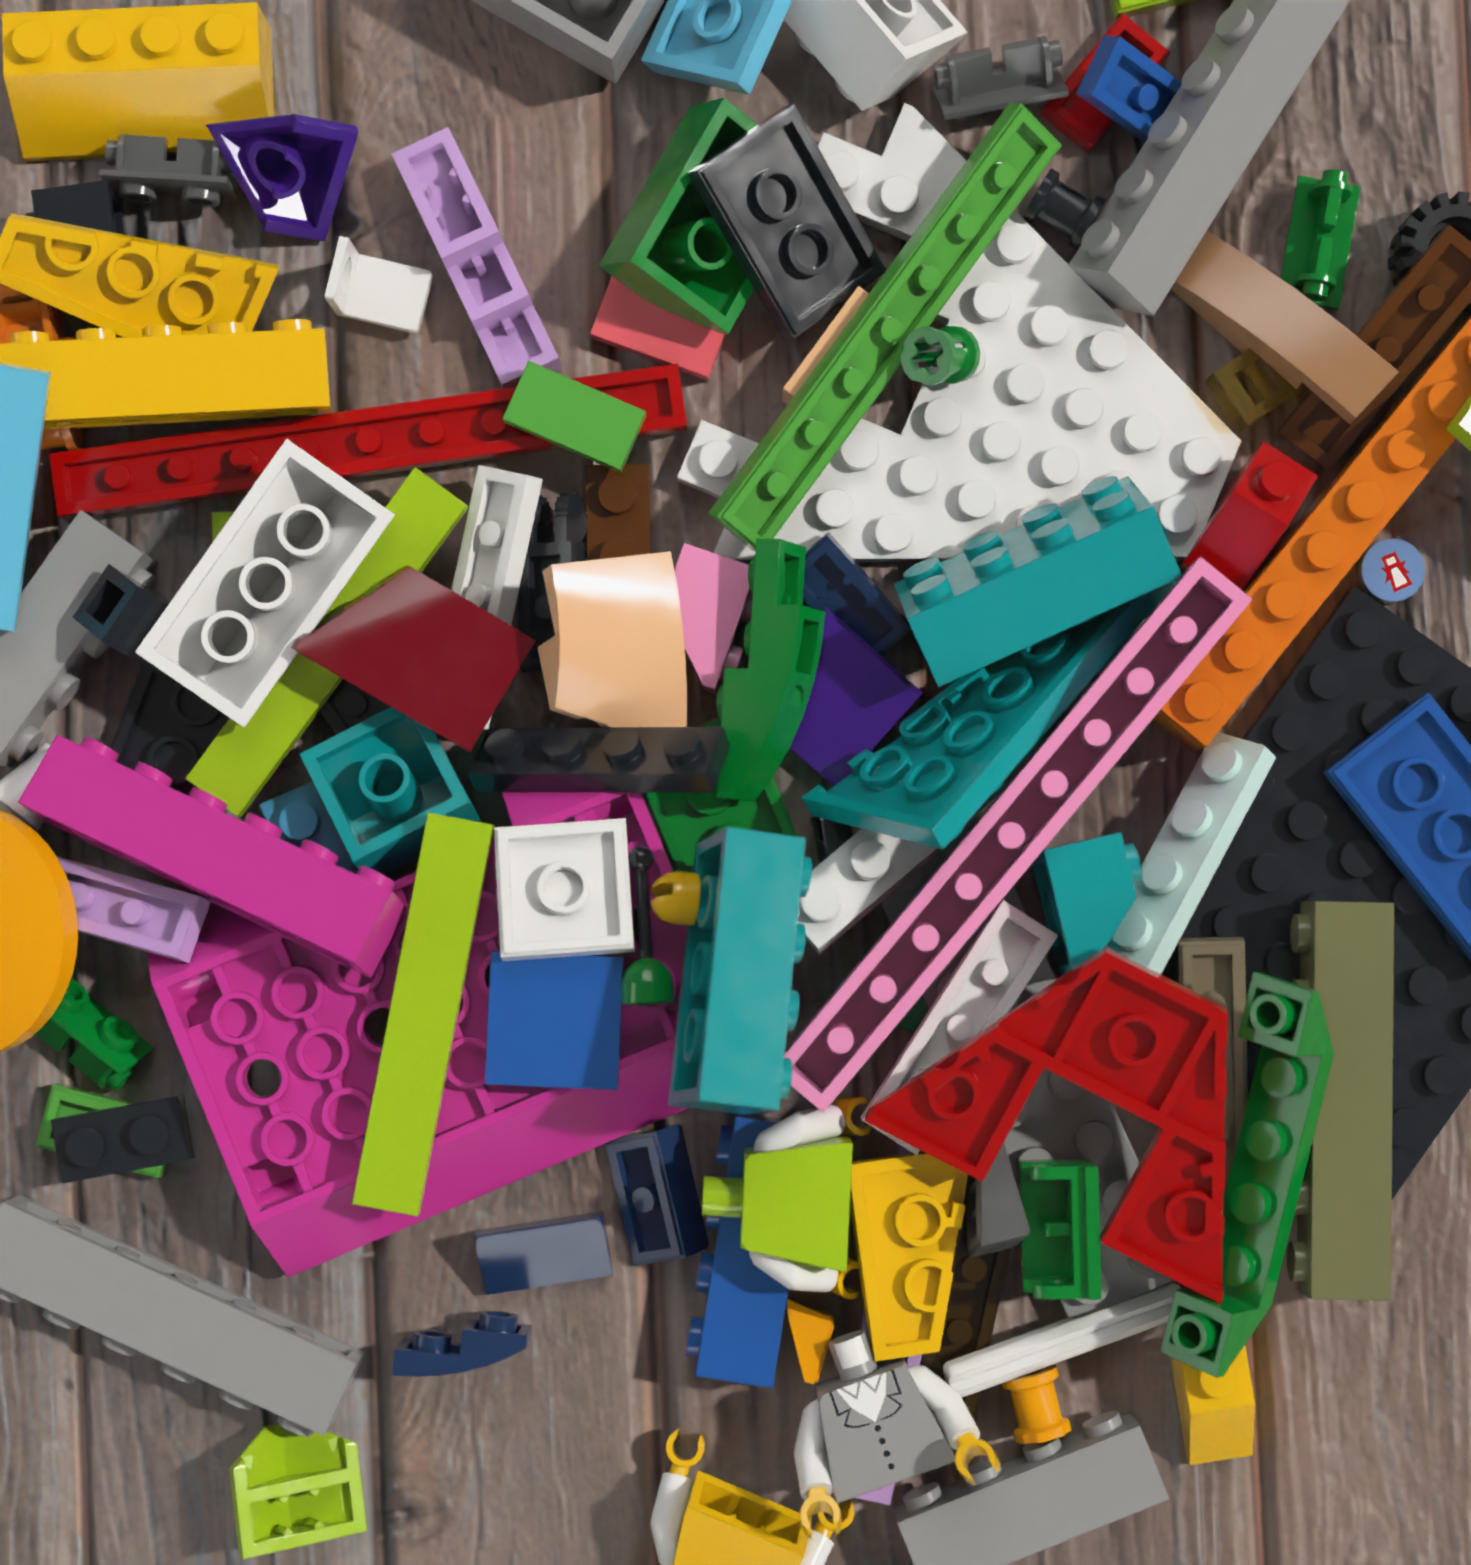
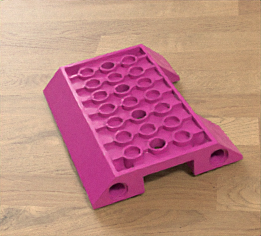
(302, 1148)

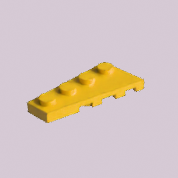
(130, 279)

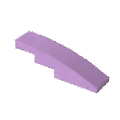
(475, 256)

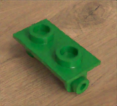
(1320, 237)
(106, 1042)

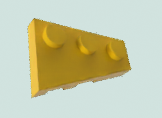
(905, 1240)

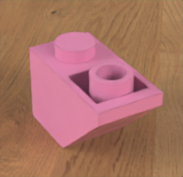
(712, 604)

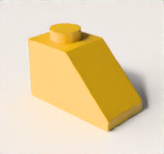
(1215, 1411)

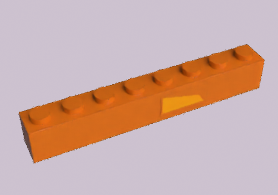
(1326, 543)

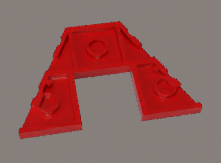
(1129, 1042)

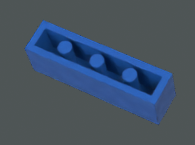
(743, 1304)

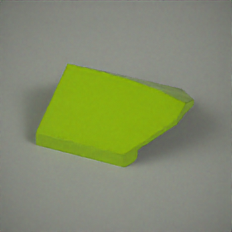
(295, 1491)

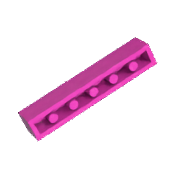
(215, 854)

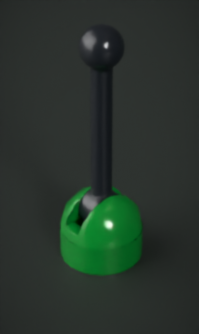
(646, 979)

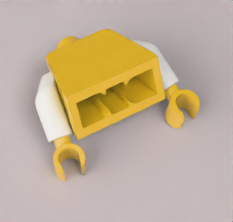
(728, 1525)

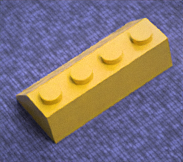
(133, 72)

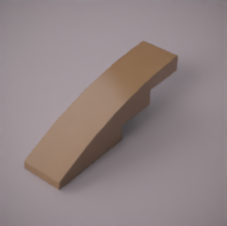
(1282, 327)

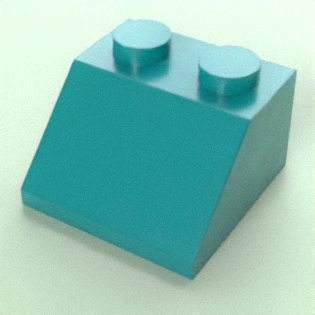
(382, 785)
(1085, 894)

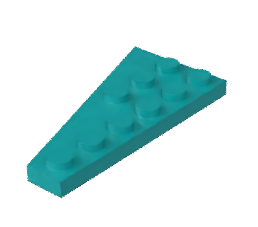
(974, 734)

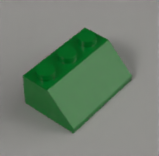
(669, 239)

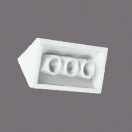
(265, 583)

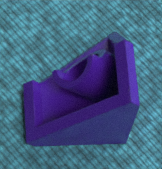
(289, 169)

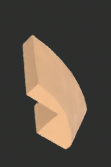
(616, 642)

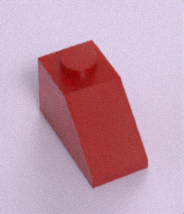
(1252, 514)

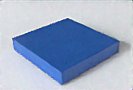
(555, 1022)

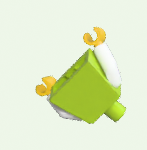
(796, 1198)

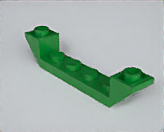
(1263, 1175)

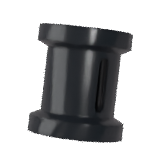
(1063, 208)

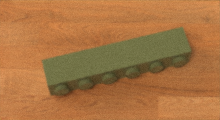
(1348, 1175)

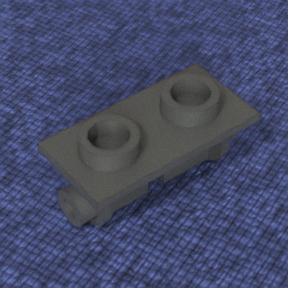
(971, 87)
(145, 173)

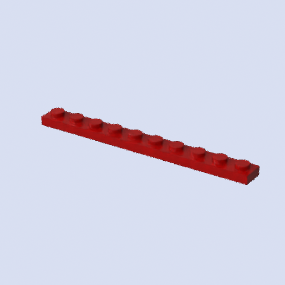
(346, 442)

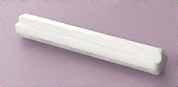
(1058, 1342)

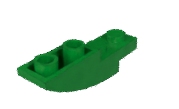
(768, 700)

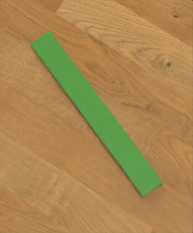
(872, 341)

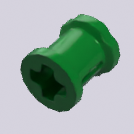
(939, 353)

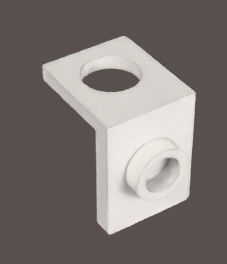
(377, 289)

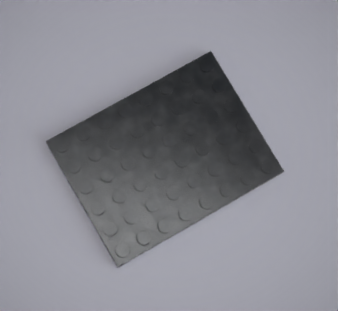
(1312, 847)

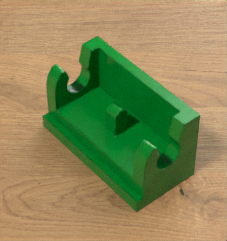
(1064, 1237)

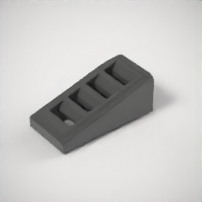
(994, 1210)

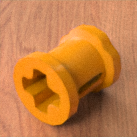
(1037, 1407)

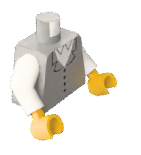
(878, 1429)

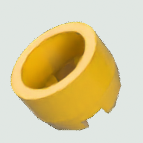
(677, 897)

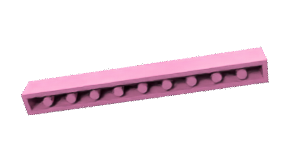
(1013, 831)

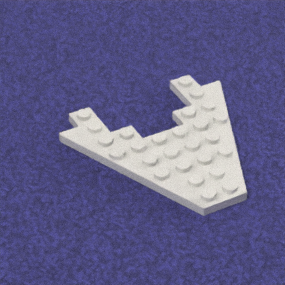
(1049, 410)

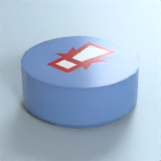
(1390, 571)

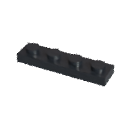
(600, 759)

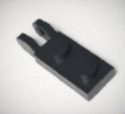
(533, 602)

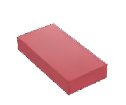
(655, 333)

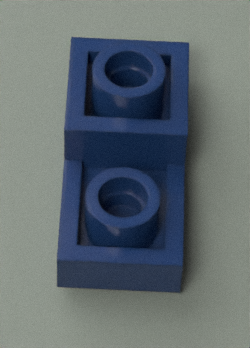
(482, 1344)

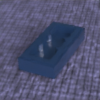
(842, 586)

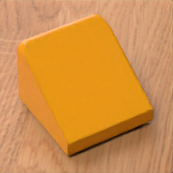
(811, 1334)

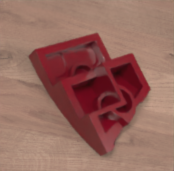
(422, 653)

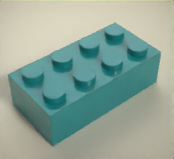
(1036, 578)
(740, 973)

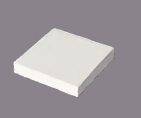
(563, 890)

